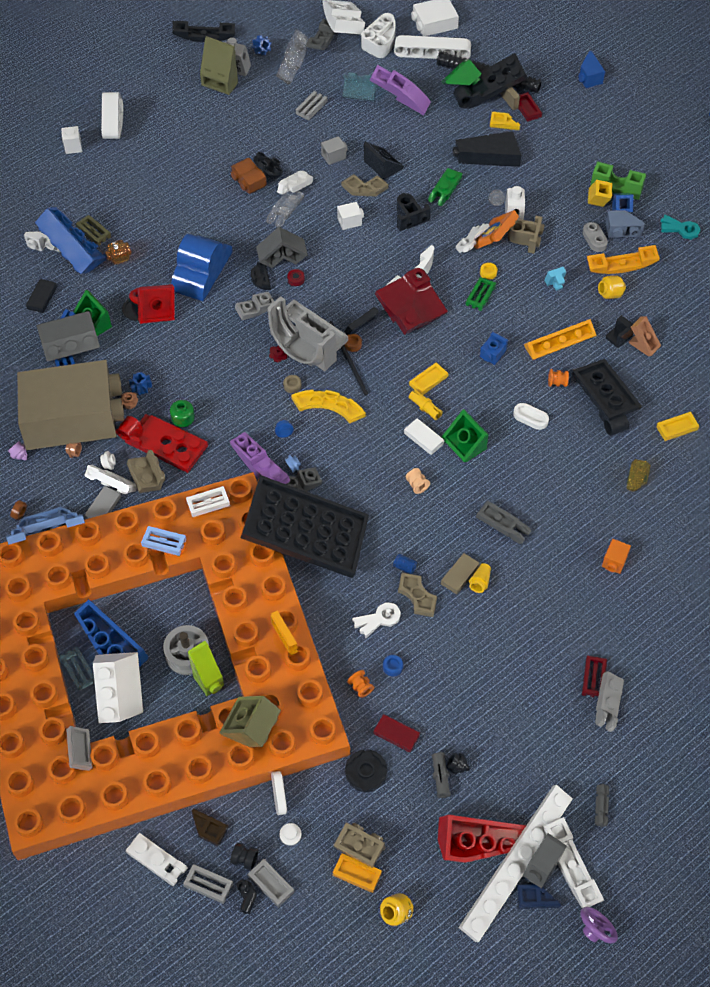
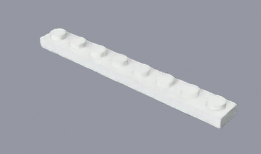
(514, 865)

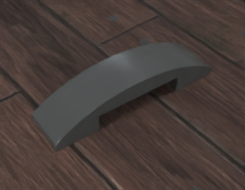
(322, 38)

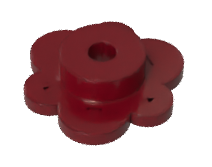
(277, 354)

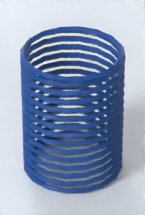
(405, 564)

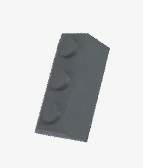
(68, 336)

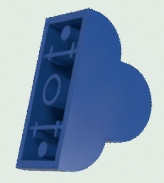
(199, 265)

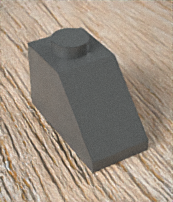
(544, 860)

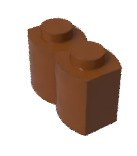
(248, 175)

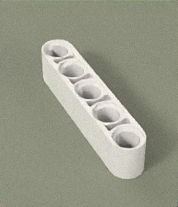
(431, 46)

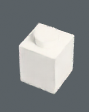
(71, 140)
(350, 215)

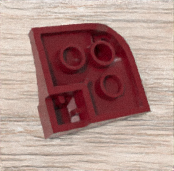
(411, 301)

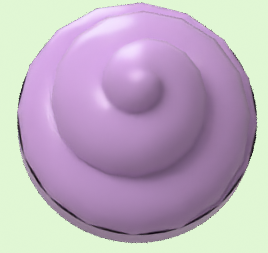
(18, 451)

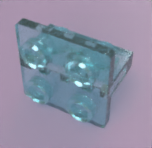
(359, 87)

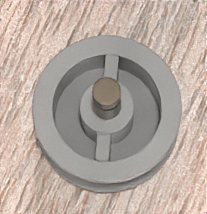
(178, 643)

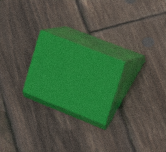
(98, 313)
(466, 437)

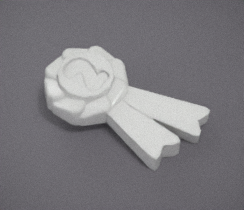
(468, 243)
(386, 615)

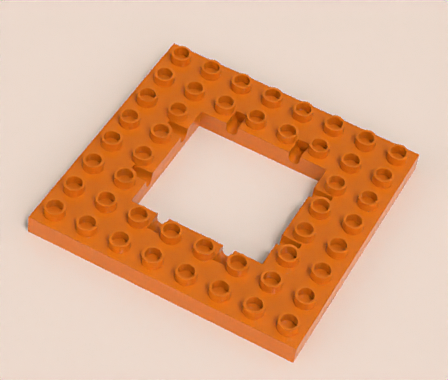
(173, 759)

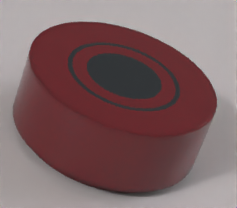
(296, 277)

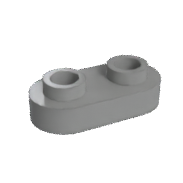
(595, 237)

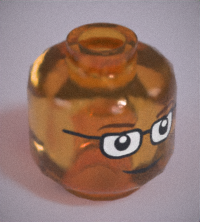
(118, 252)

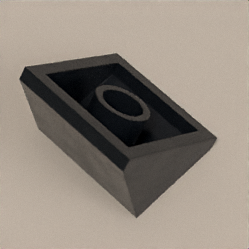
(381, 160)

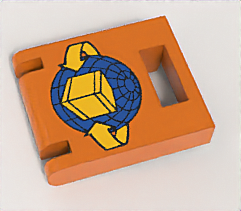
(497, 229)

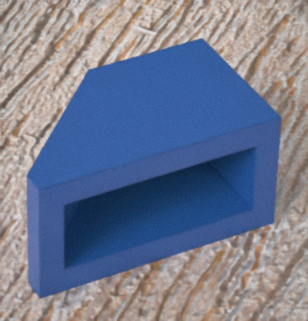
(591, 71)

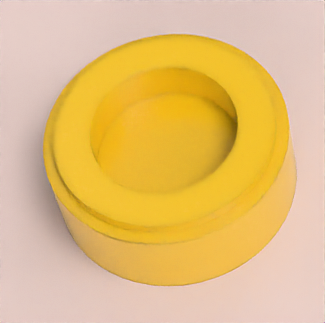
(488, 271)

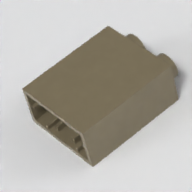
(68, 404)

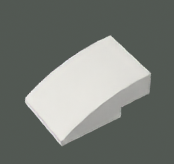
(343, 17)

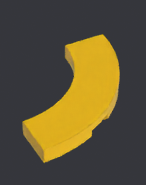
(329, 400)

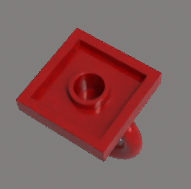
(154, 303)

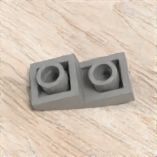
(254, 307)

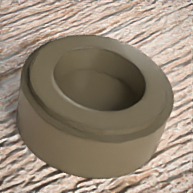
(292, 384)

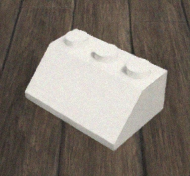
(117, 686)

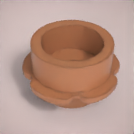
(129, 404)
(73, 449)

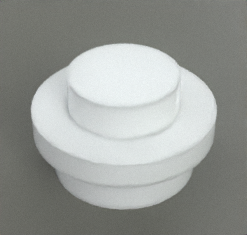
(108, 460)
(290, 834)

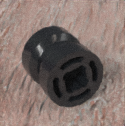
(244, 856)

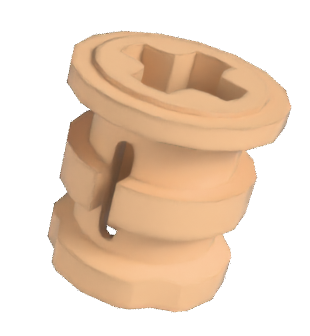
(417, 480)

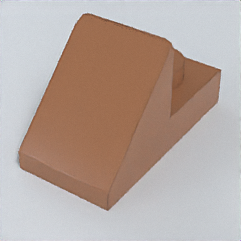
(645, 337)

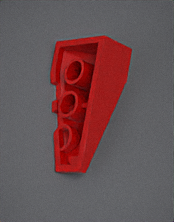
(475, 839)

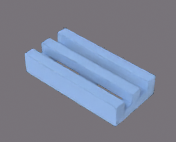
(163, 544)

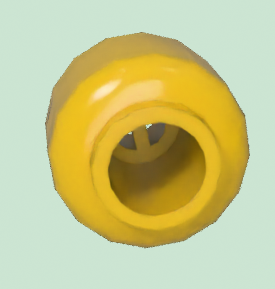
(611, 287)
(396, 909)

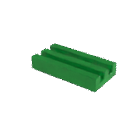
(469, 301)

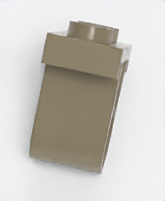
(527, 233)

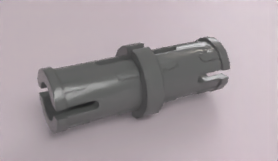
(439, 763)

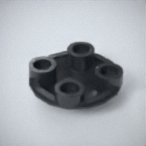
(268, 165)

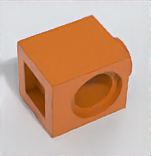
(616, 556)

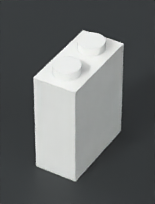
(435, 17)

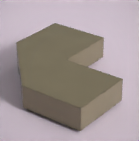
(358, 188)

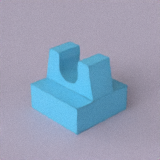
(556, 278)

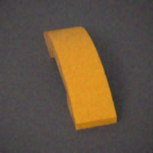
(623, 263)

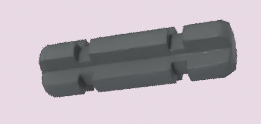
(602, 805)

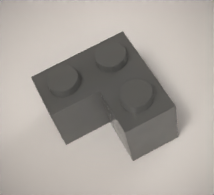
(279, 246)

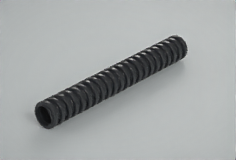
(454, 61)

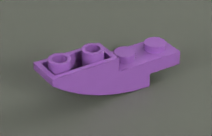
(402, 87)
(256, 459)

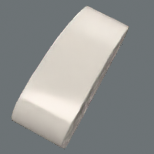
(379, 36)
(112, 115)

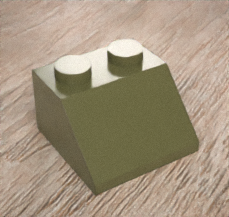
(250, 721)

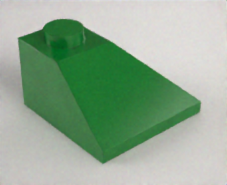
(463, 74)

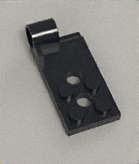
(475, 94)
(611, 404)

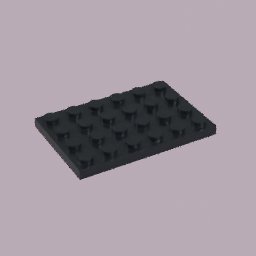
(305, 526)

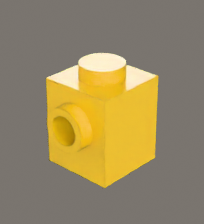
(600, 193)

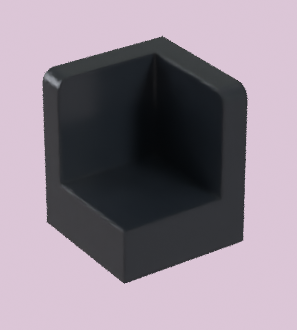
(621, 332)

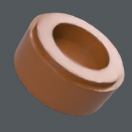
(354, 343)
(18, 510)

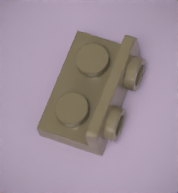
(146, 472)
(359, 844)

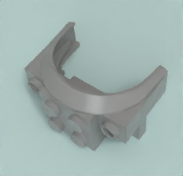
(311, 340)

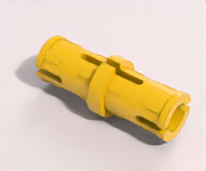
(425, 404)

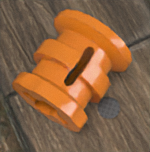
(558, 378)
(361, 683)

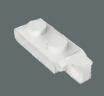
(294, 182)
(110, 479)

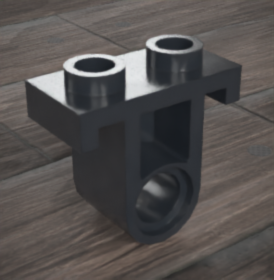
(410, 212)

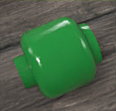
(182, 413)

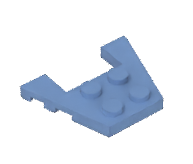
(36, 522)

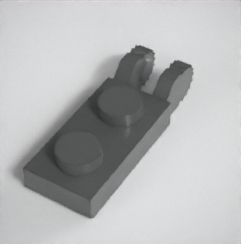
(503, 521)

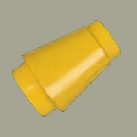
(480, 579)

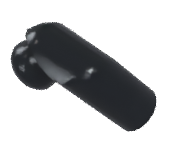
(249, 895)

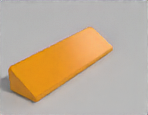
(560, 339)

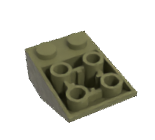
(219, 66)

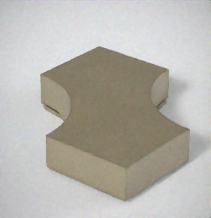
(423, 601)

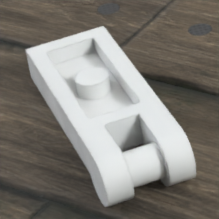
(155, 859)

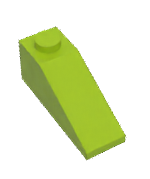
(205, 669)

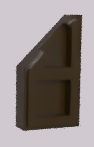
(209, 828)

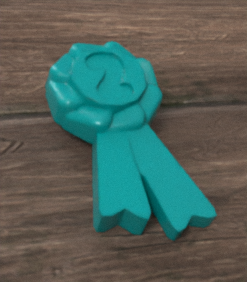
(687, 229)

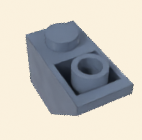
(623, 224)

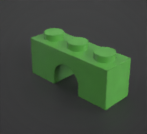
(631, 184)

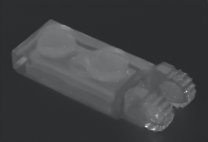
(285, 207)

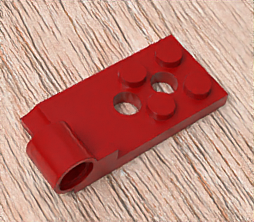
(150, 434)

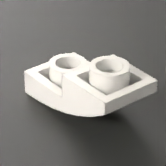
(39, 241)

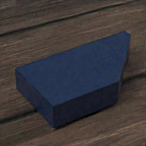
(533, 897)

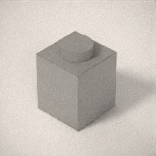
(333, 150)

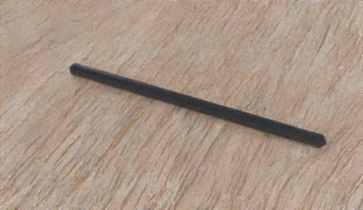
(353, 368)

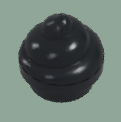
(457, 763)

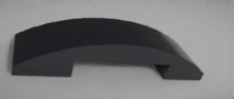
(198, 34)

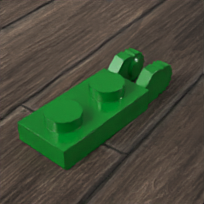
(445, 186)

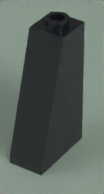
(491, 149)

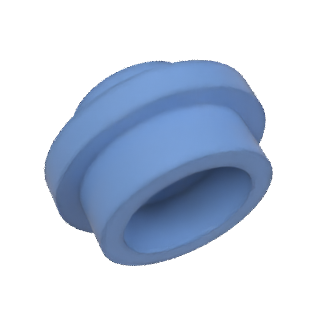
(293, 463)

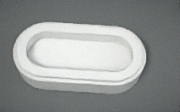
(531, 416)
(279, 793)

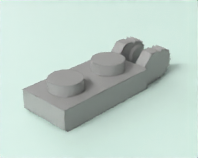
(609, 701)

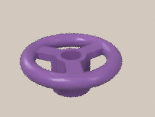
(596, 924)

